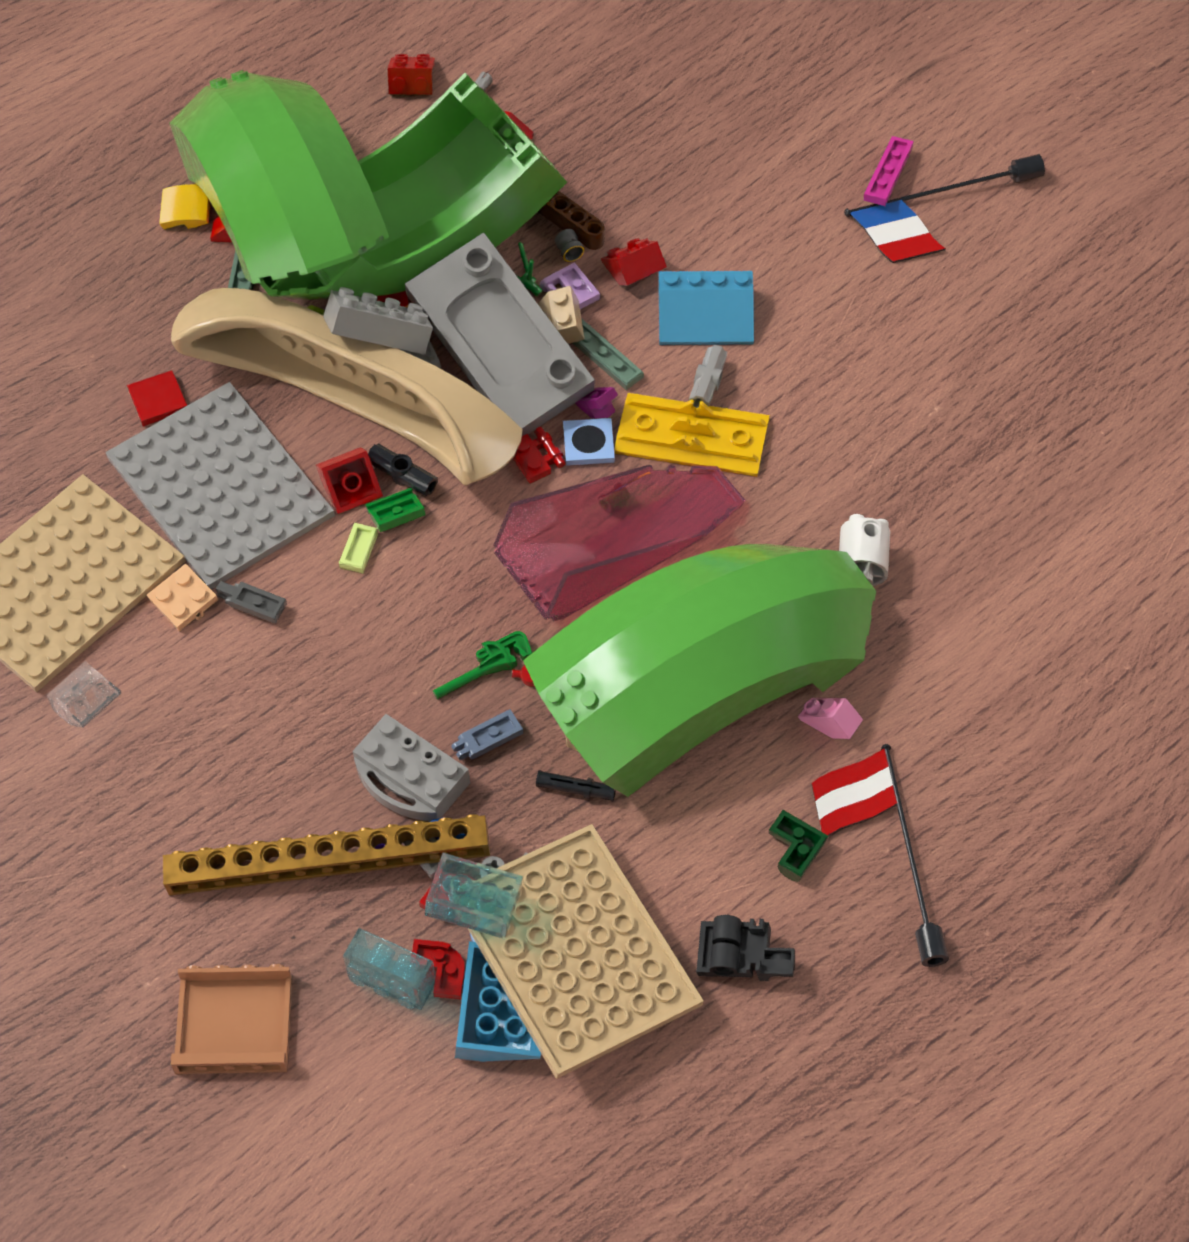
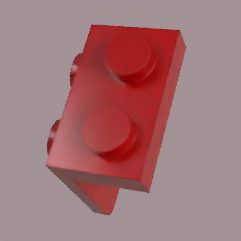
(411, 74)

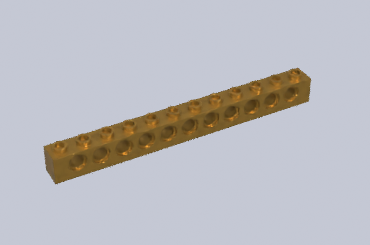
(313, 864)

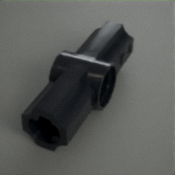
(412, 476)

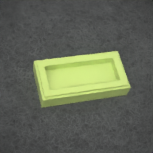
(358, 548)

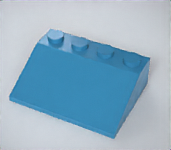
(706, 308)
(488, 1021)

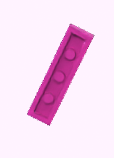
(888, 171)

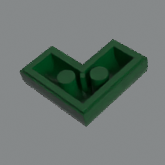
(803, 844)

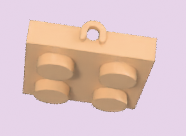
(182, 597)

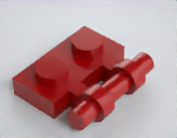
(531, 461)

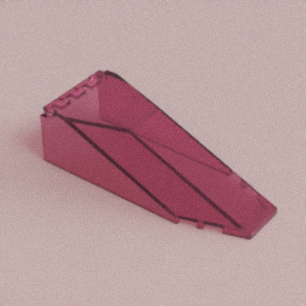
(608, 531)

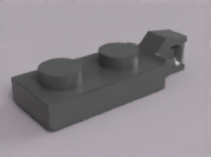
(252, 600)

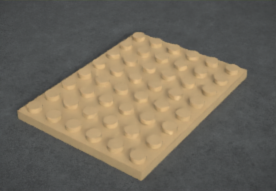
(73, 578)
(584, 955)

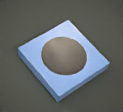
(588, 441)

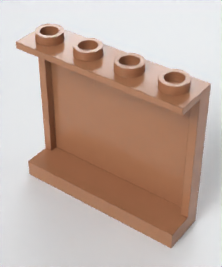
(233, 1020)

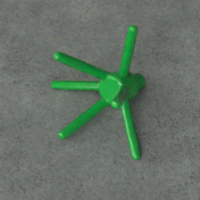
(527, 278)

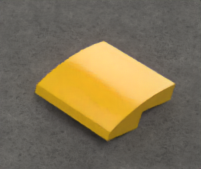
(184, 206)

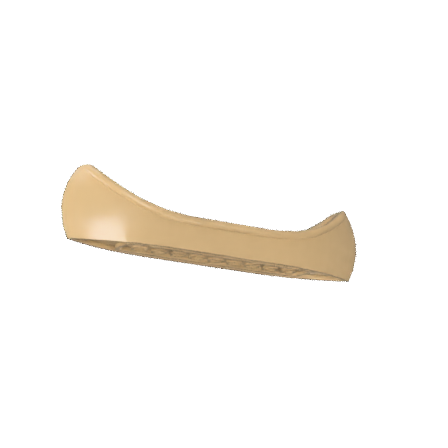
(367, 378)

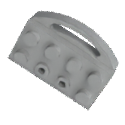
(378, 321)
(409, 769)

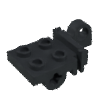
(740, 947)

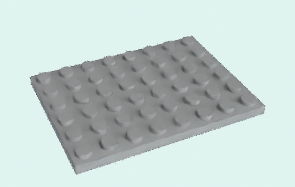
(220, 485)

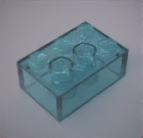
(473, 895)
(389, 969)

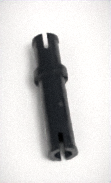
(564, 783)

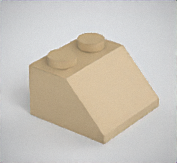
(563, 311)

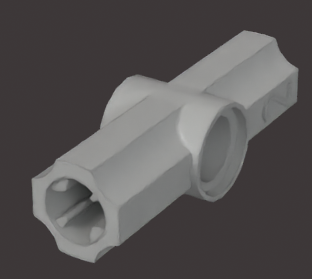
(708, 375)

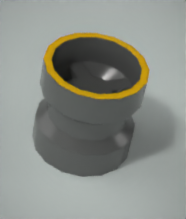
(569, 245)

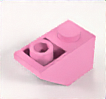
(831, 716)

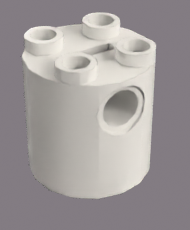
(868, 545)

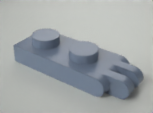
(487, 736)

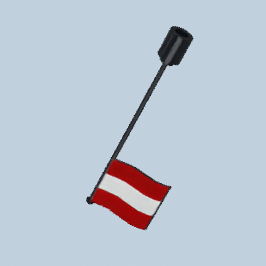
(861, 794)

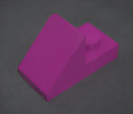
(598, 402)

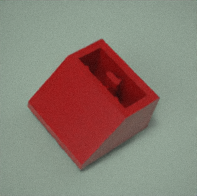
(634, 261)

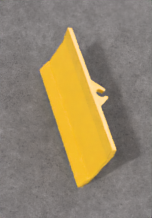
(691, 435)

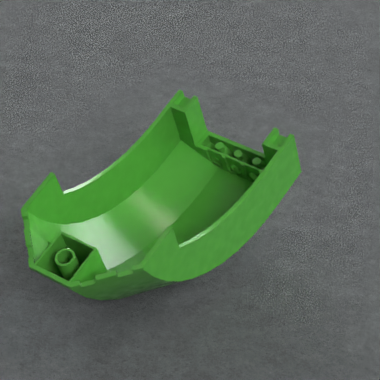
(277, 174)
(438, 188)
(698, 651)

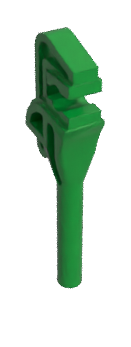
(493, 658)

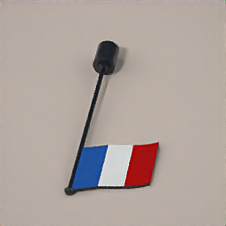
(900, 232)

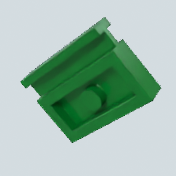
(395, 510)

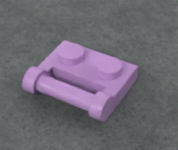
(575, 278)

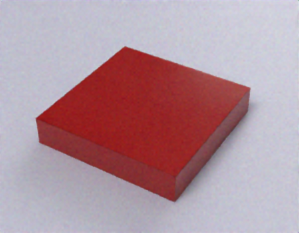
(156, 397)

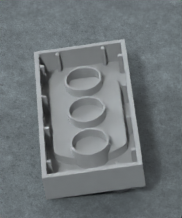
(500, 335)

